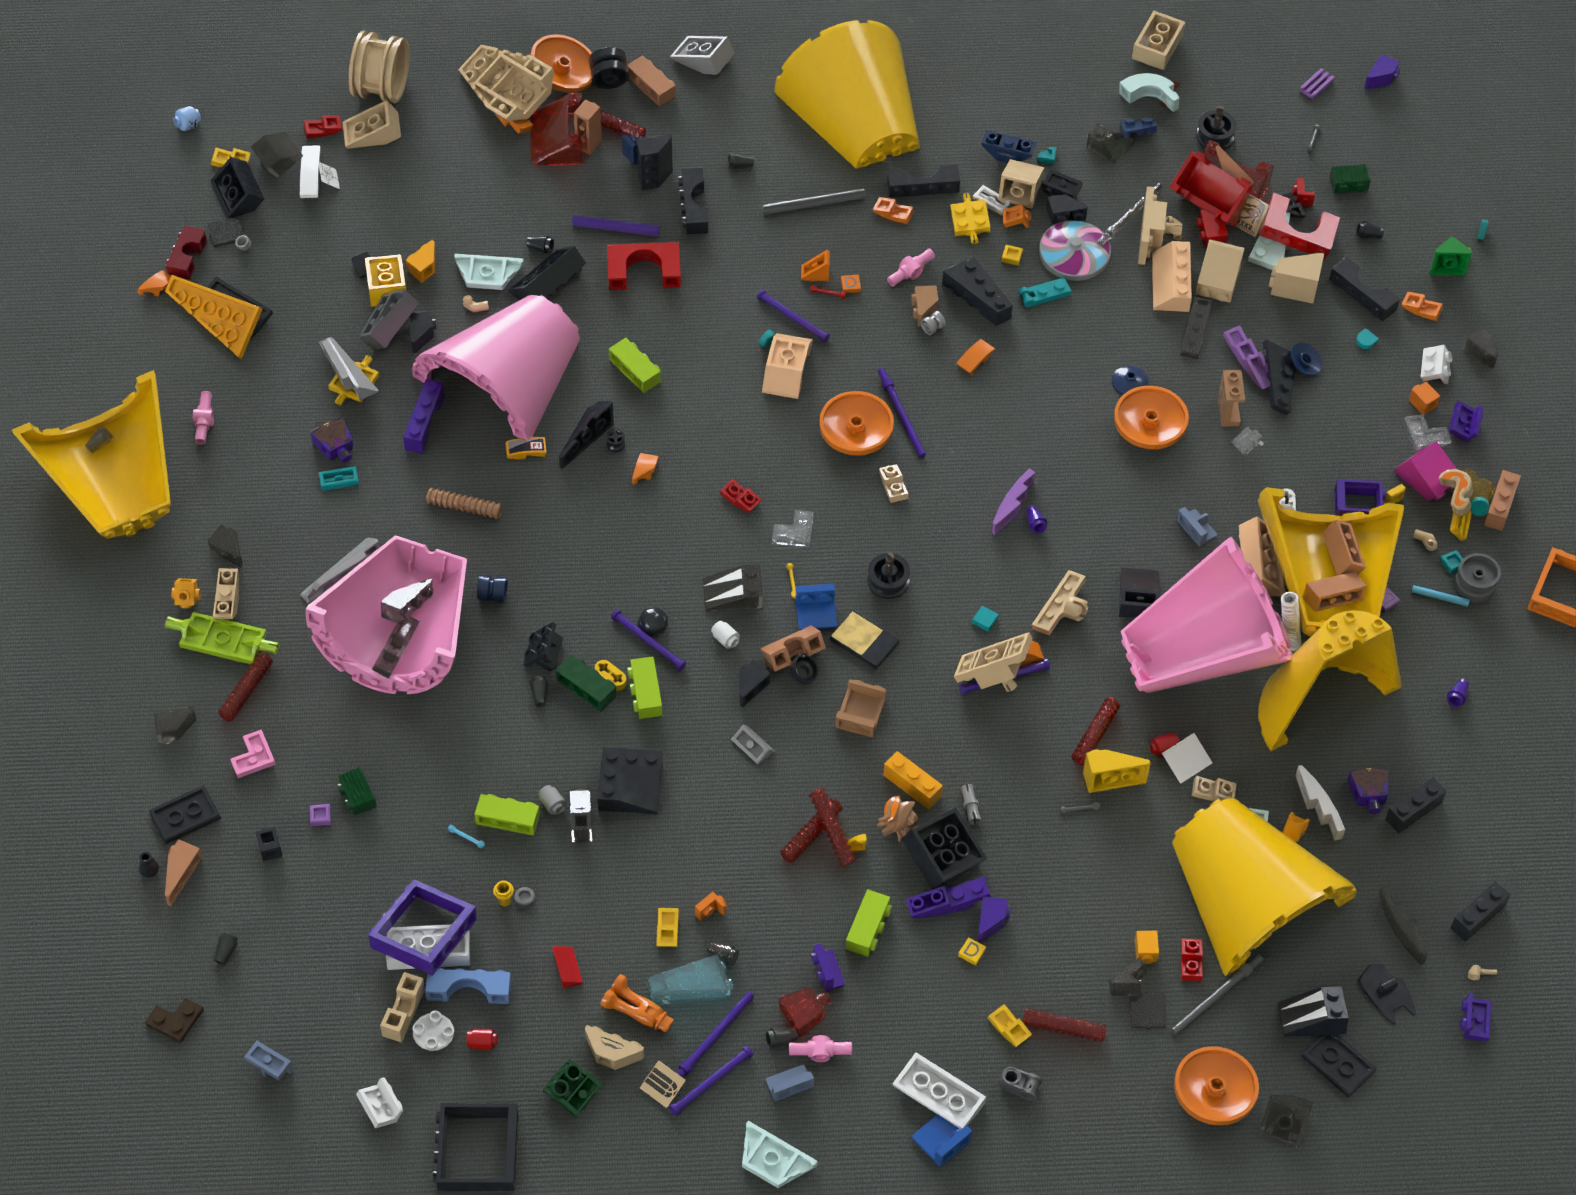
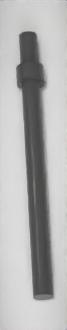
(1244, 971)

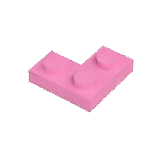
(256, 759)

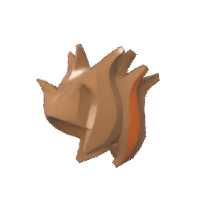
(898, 817)

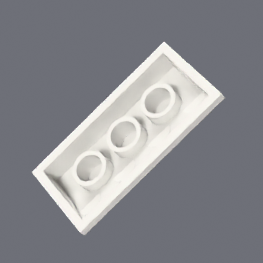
(423, 940)
(939, 1091)

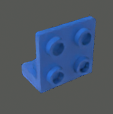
(816, 606)
(942, 1139)

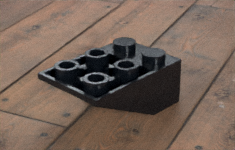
(1137, 591)

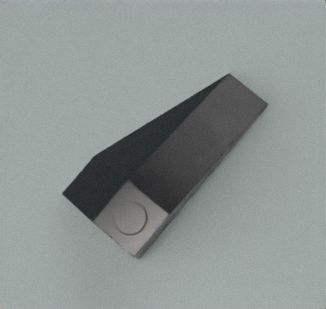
(591, 426)

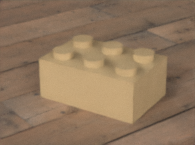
(1158, 40)

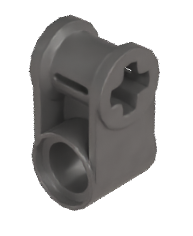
(1022, 1083)

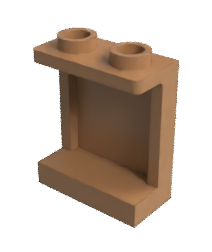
(1230, 393)
(861, 708)

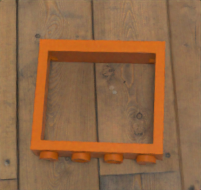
(1549, 607)

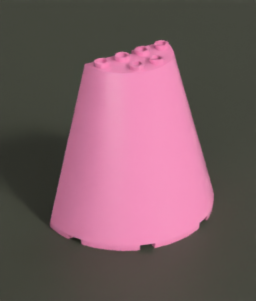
(512, 356)
(1207, 626)
(353, 633)

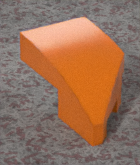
(155, 284)
(645, 467)

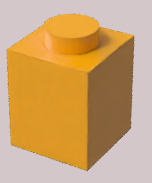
(1147, 946)

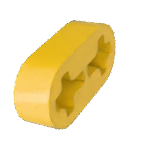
(612, 673)

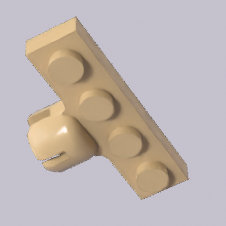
(1062, 604)

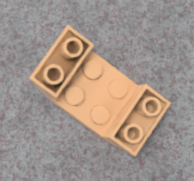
(786, 365)

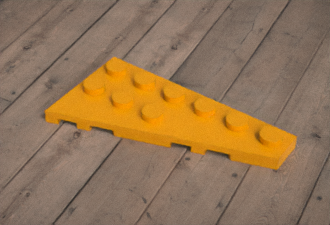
(219, 313)

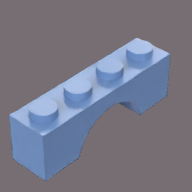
(445, 982)

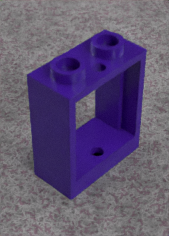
(1356, 487)

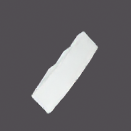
(310, 172)
(1317, 798)

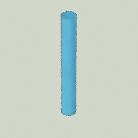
(1441, 596)

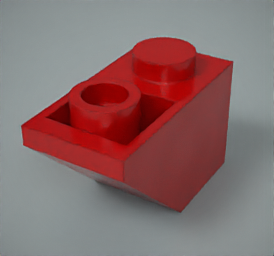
(1211, 228)

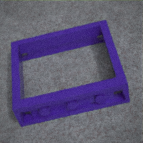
(409, 956)

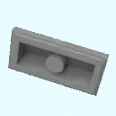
(752, 744)

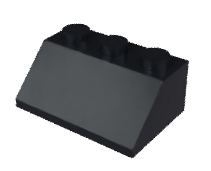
(654, 160)
(237, 188)

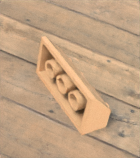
(1172, 277)
(1261, 554)

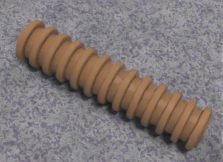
(464, 503)

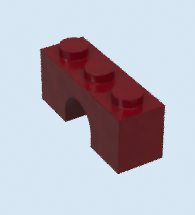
(189, 241)

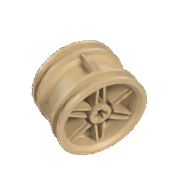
(379, 66)

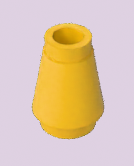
(503, 891)

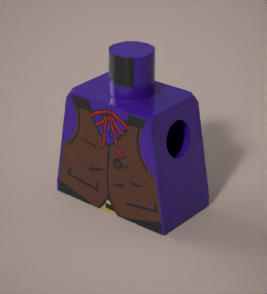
(333, 439)
(1369, 787)

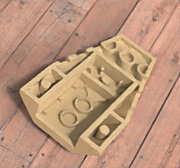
(508, 81)

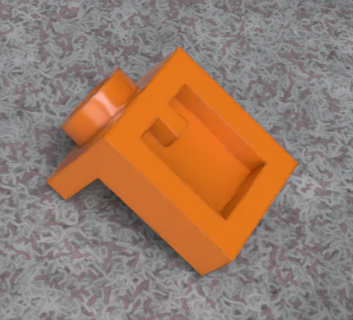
(1016, 215)
(709, 904)

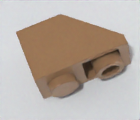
(925, 301)

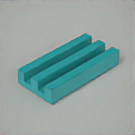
(338, 481)

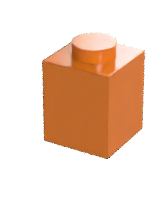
(1424, 398)

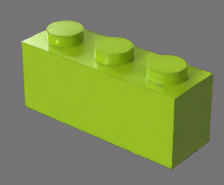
(635, 365)
(645, 687)
(507, 814)
(868, 923)

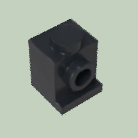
(268, 843)

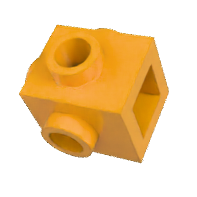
(186, 592)

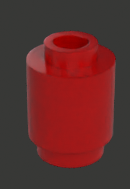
(1162, 743)
(482, 1039)

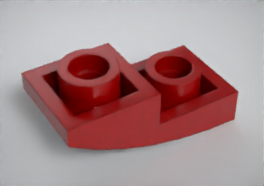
(742, 498)
(1191, 959)

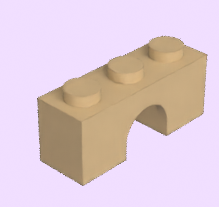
(407, 1000)

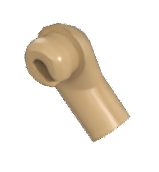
(473, 306)
(1427, 539)

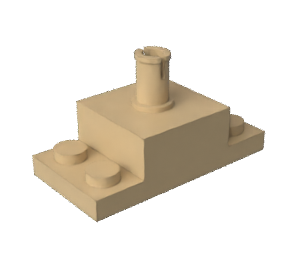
(1154, 225)
(995, 663)

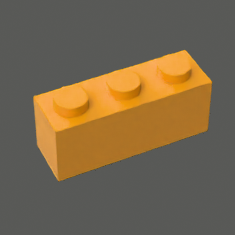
(913, 780)

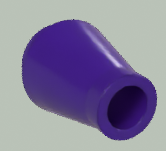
(1036, 520)
(1457, 695)

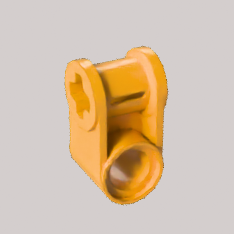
(1295, 827)

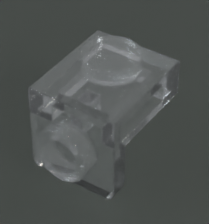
(1247, 440)

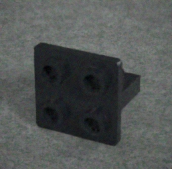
(543, 647)

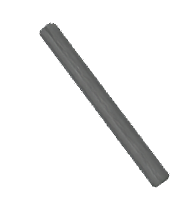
(814, 201)

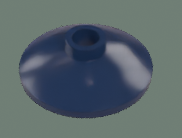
(1306, 359)
(1123, 383)

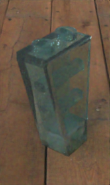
(692, 983)

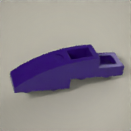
(950, 900)

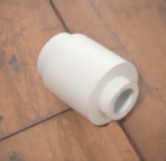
(725, 634)

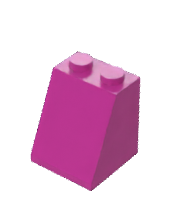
(1424, 469)

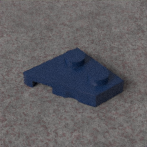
(1142, 127)

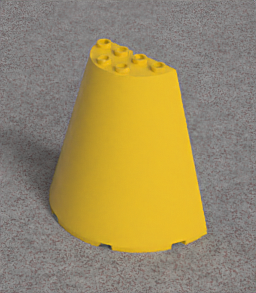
(853, 91)
(122, 482)
(1305, 556)
(1347, 641)
(1249, 878)

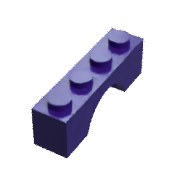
(429, 401)

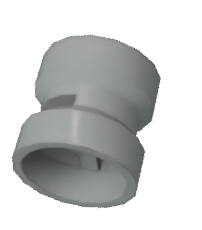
(932, 323)

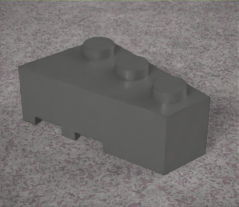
(388, 318)

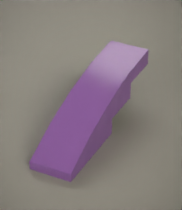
(1248, 356)
(1012, 502)

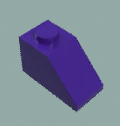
(1382, 72)
(993, 916)

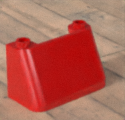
(1211, 188)

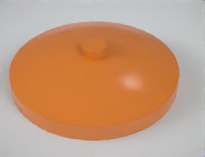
(568, 60)
(1151, 417)
(856, 423)
(1216, 1085)

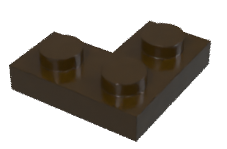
(175, 1025)

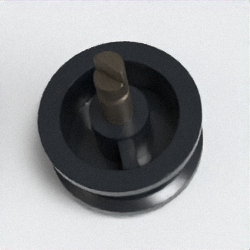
(1216, 126)
(888, 575)

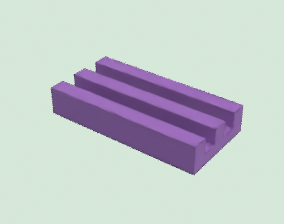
(1308, 84)

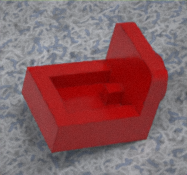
(1300, 195)

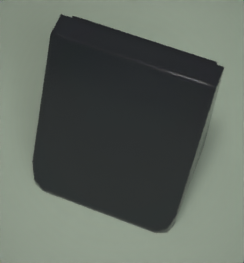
(359, 264)

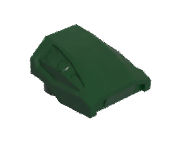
(572, 1087)

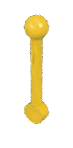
(789, 566)

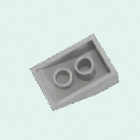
(704, 53)

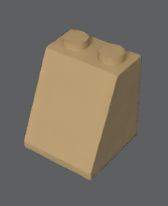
(1020, 183)
(1219, 271)
(1297, 277)

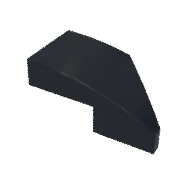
(1295, 209)

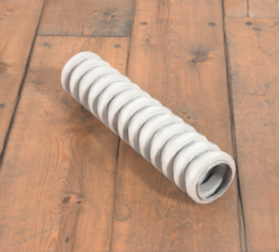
(1291, 619)

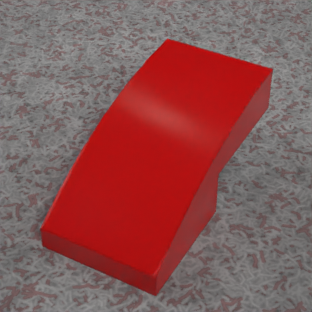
(327, 126)

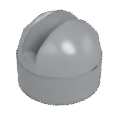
(243, 242)

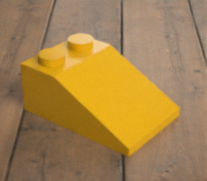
(384, 276)
(1113, 770)

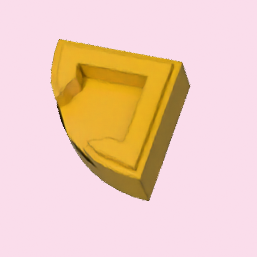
(858, 843)

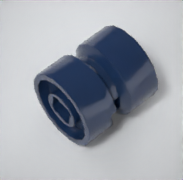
(492, 588)

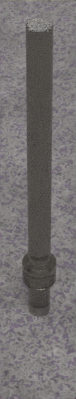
(1110, 232)

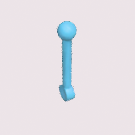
(480, 844)

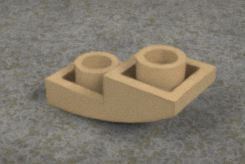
(893, 483)
(1213, 790)

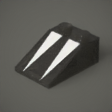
(734, 589)

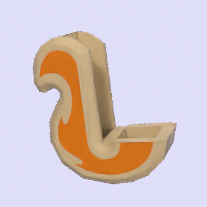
(1463, 489)

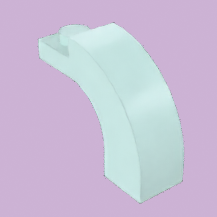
(1149, 85)

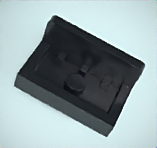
(1061, 184)

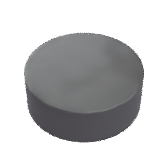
(524, 897)

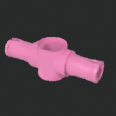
(911, 267)
(203, 417)
(820, 1048)

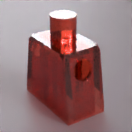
(804, 1009)

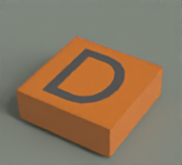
(851, 284)

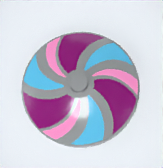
(1073, 250)

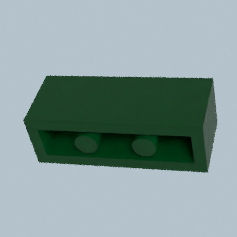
(586, 683)

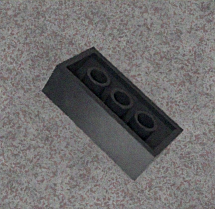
(549, 274)

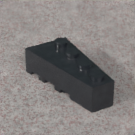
(979, 290)

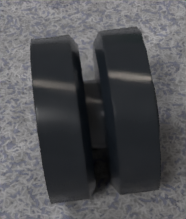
(608, 68)

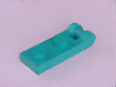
(1044, 292)

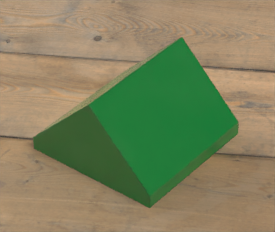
(1451, 258)

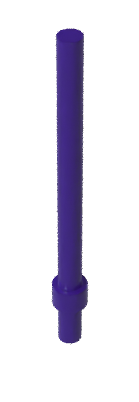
(889, 387)
(687, 1066)

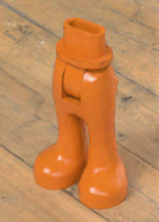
(646, 1012)

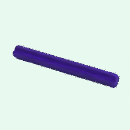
(613, 225)

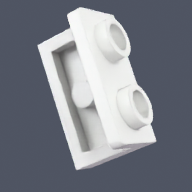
(1436, 363)
(380, 1103)

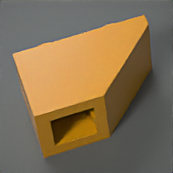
(422, 262)

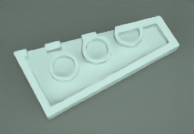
(1267, 251)

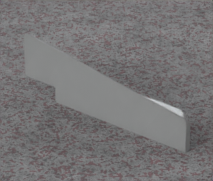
(347, 370)
(340, 569)

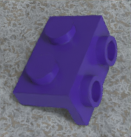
(1466, 421)
(828, 968)
(1476, 1018)

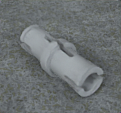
(970, 804)

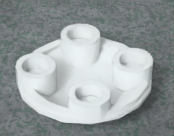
(433, 1031)

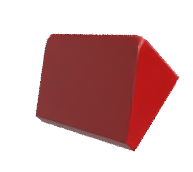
(567, 966)

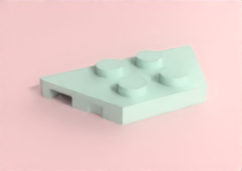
(487, 271)
(773, 1158)

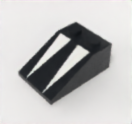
(1314, 1013)

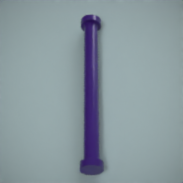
(824, 337)
(680, 664)
(1021, 671)
(675, 1108)

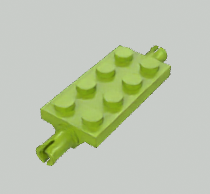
(222, 637)

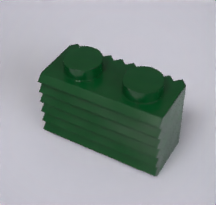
(1350, 178)
(357, 791)

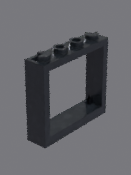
(476, 1110)

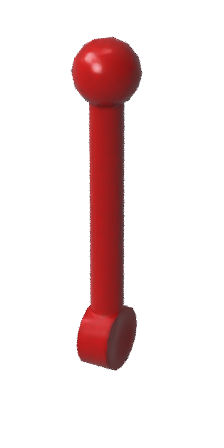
(813, 289)

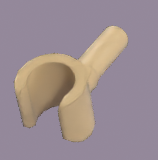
(1475, 971)

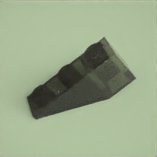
(405, 601)
(580, 814)

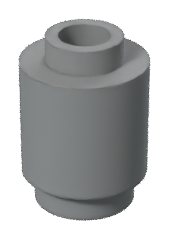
(552, 800)

